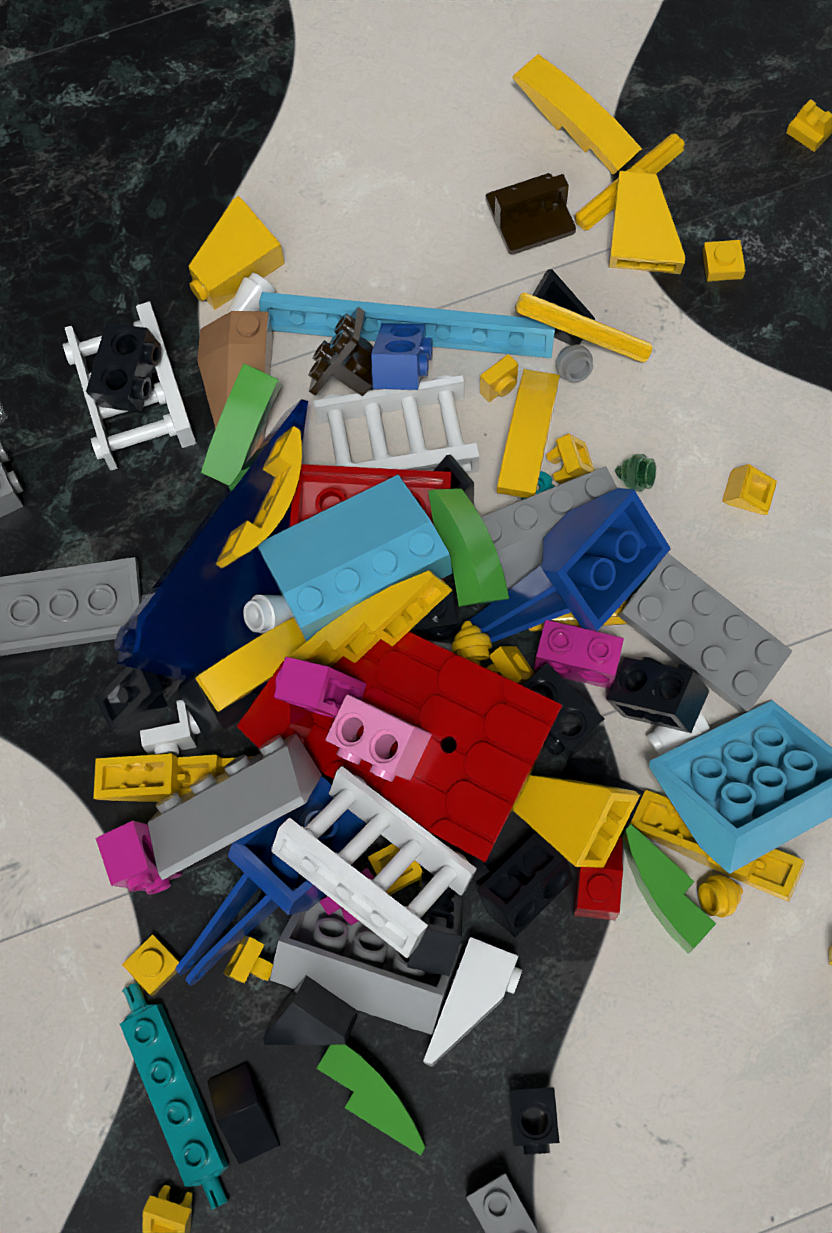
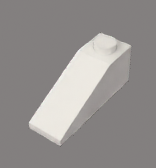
(475, 992)

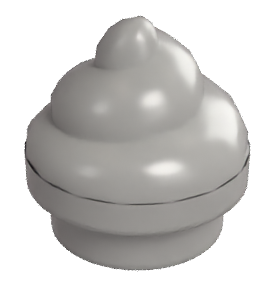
(574, 363)

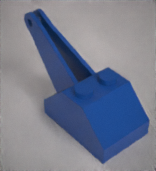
(587, 567)
(271, 874)

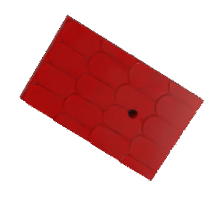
(492, 718)

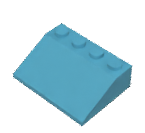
(353, 553)
(749, 784)

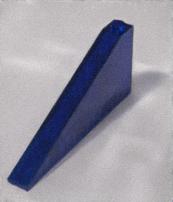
(196, 606)

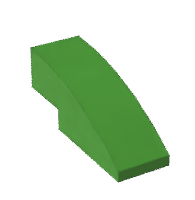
(240, 424)
(471, 550)
(664, 890)
(371, 1096)

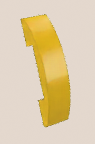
(285, 466)
(250, 665)

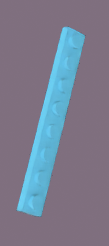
(445, 327)

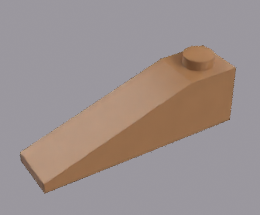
(224, 348)

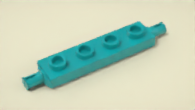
(174, 1096)

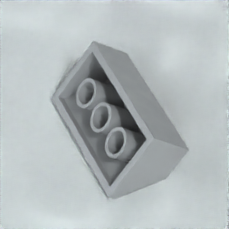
(523, 525)
(231, 804)
(358, 969)

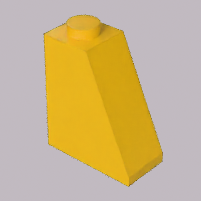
(643, 226)
(231, 252)
(576, 816)

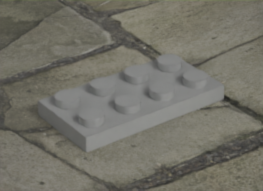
(67, 605)
(705, 633)

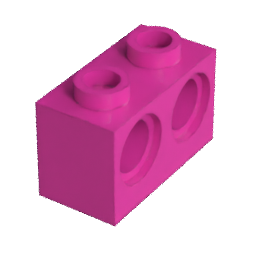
(579, 653)
(315, 687)
(131, 859)

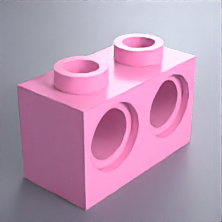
(379, 734)

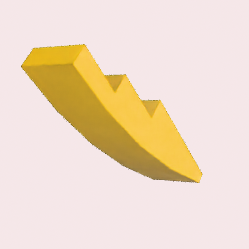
(577, 111)
(528, 434)
(381, 616)
(152, 776)
(771, 873)

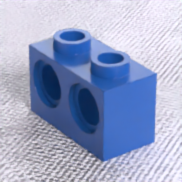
(400, 356)

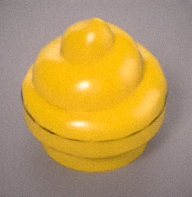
(471, 643)
(719, 896)

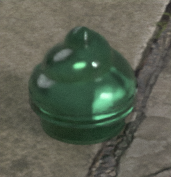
(637, 472)

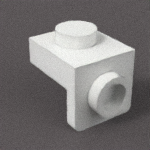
(171, 737)

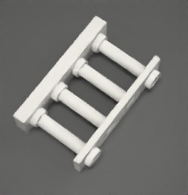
(442, 390)
(163, 392)
(352, 890)

